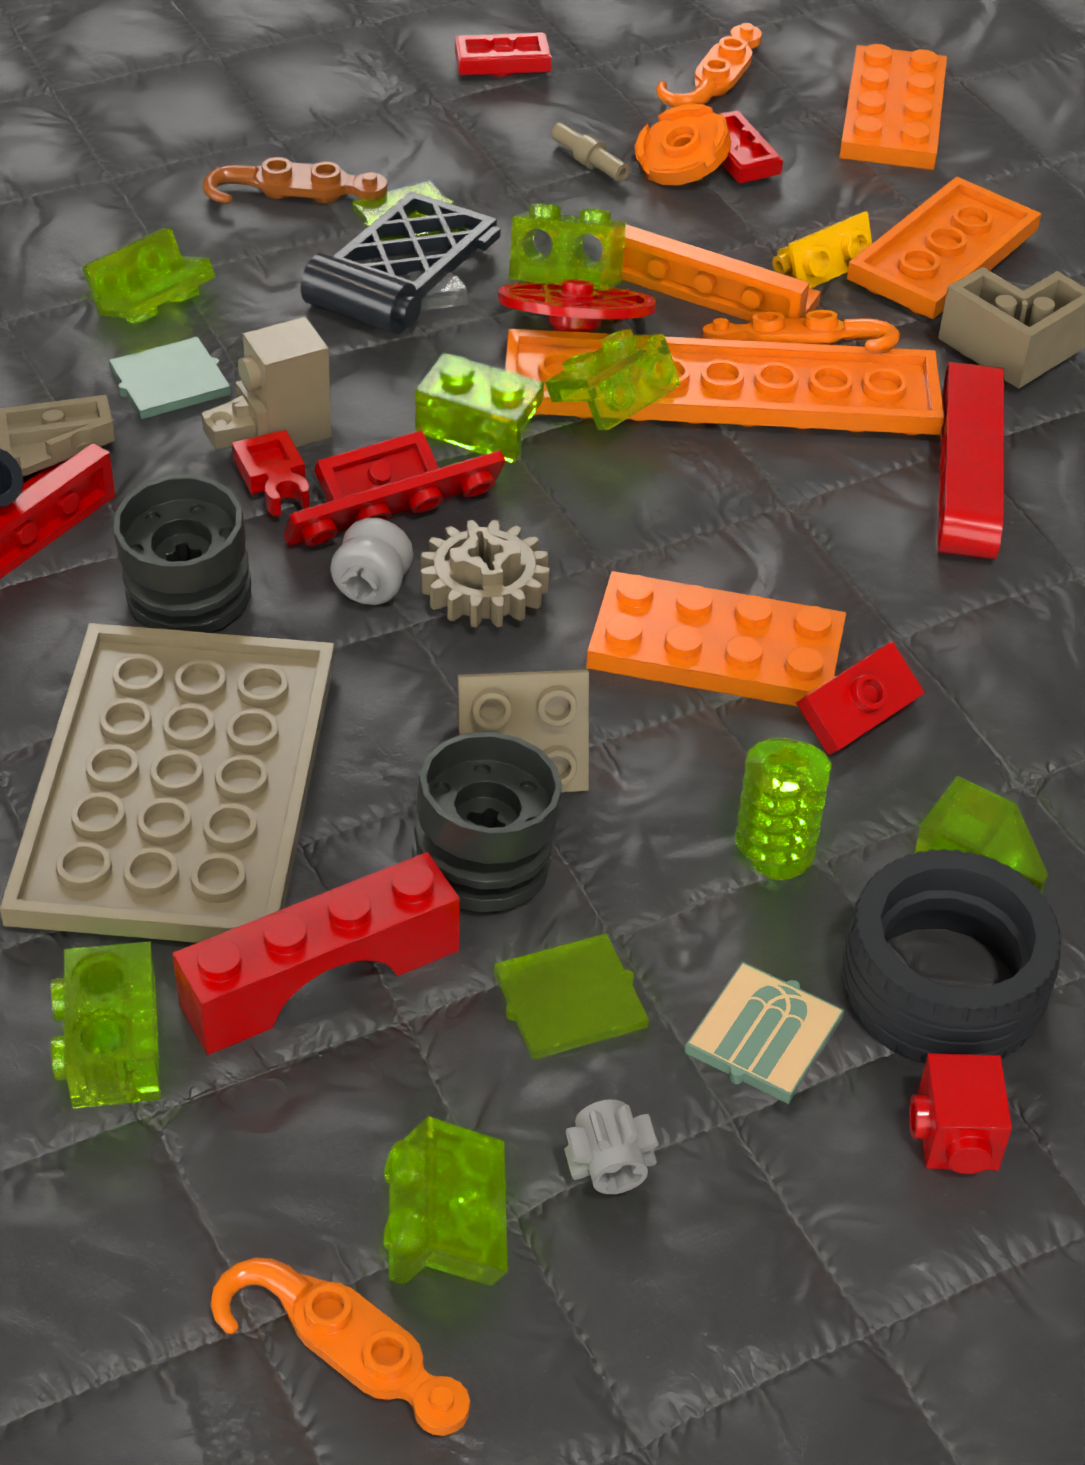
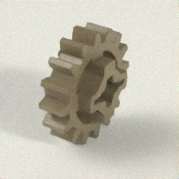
(484, 573)

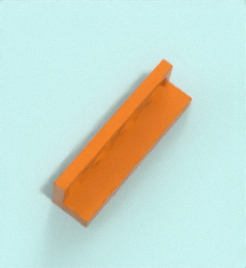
(712, 278)

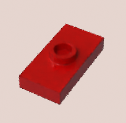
(502, 54)
(750, 153)
(860, 698)

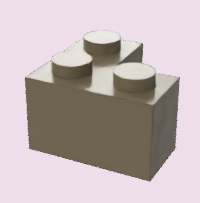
(1014, 327)

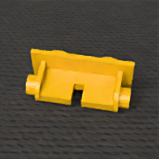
(825, 252)

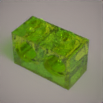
(567, 255)
(112, 1010)

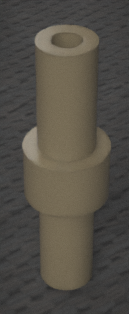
(590, 151)

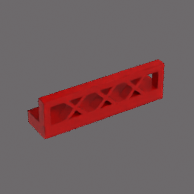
(54, 504)

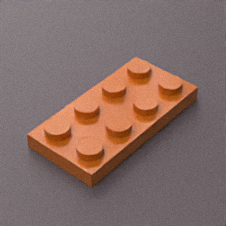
(894, 107)
(941, 244)
(714, 639)

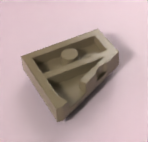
(54, 430)

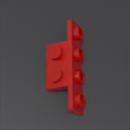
(386, 481)

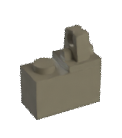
(279, 388)

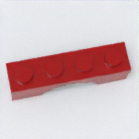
(246, 975)

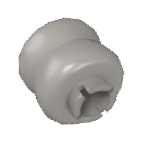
(372, 561)

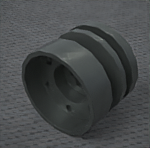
(183, 553)
(488, 817)

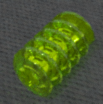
(782, 806)

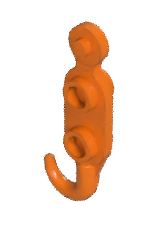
(718, 69)
(817, 328)
(350, 1338)

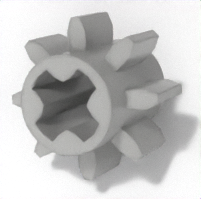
(611, 1146)

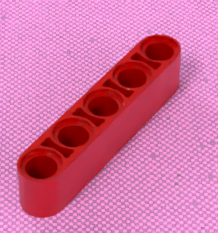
(971, 461)

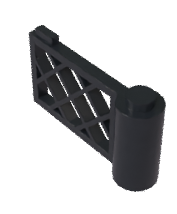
(374, 290)

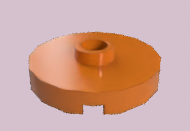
(683, 145)

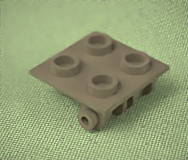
(538, 707)

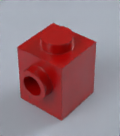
(961, 1112)

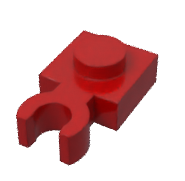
(272, 466)

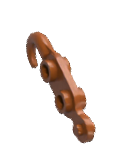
(282, 178)

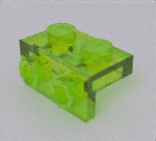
(145, 275)
(618, 377)
(476, 406)
(446, 1204)

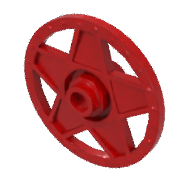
(575, 303)

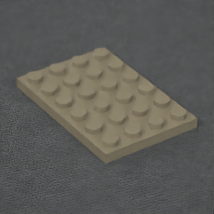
(172, 785)

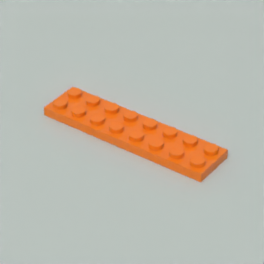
(762, 383)

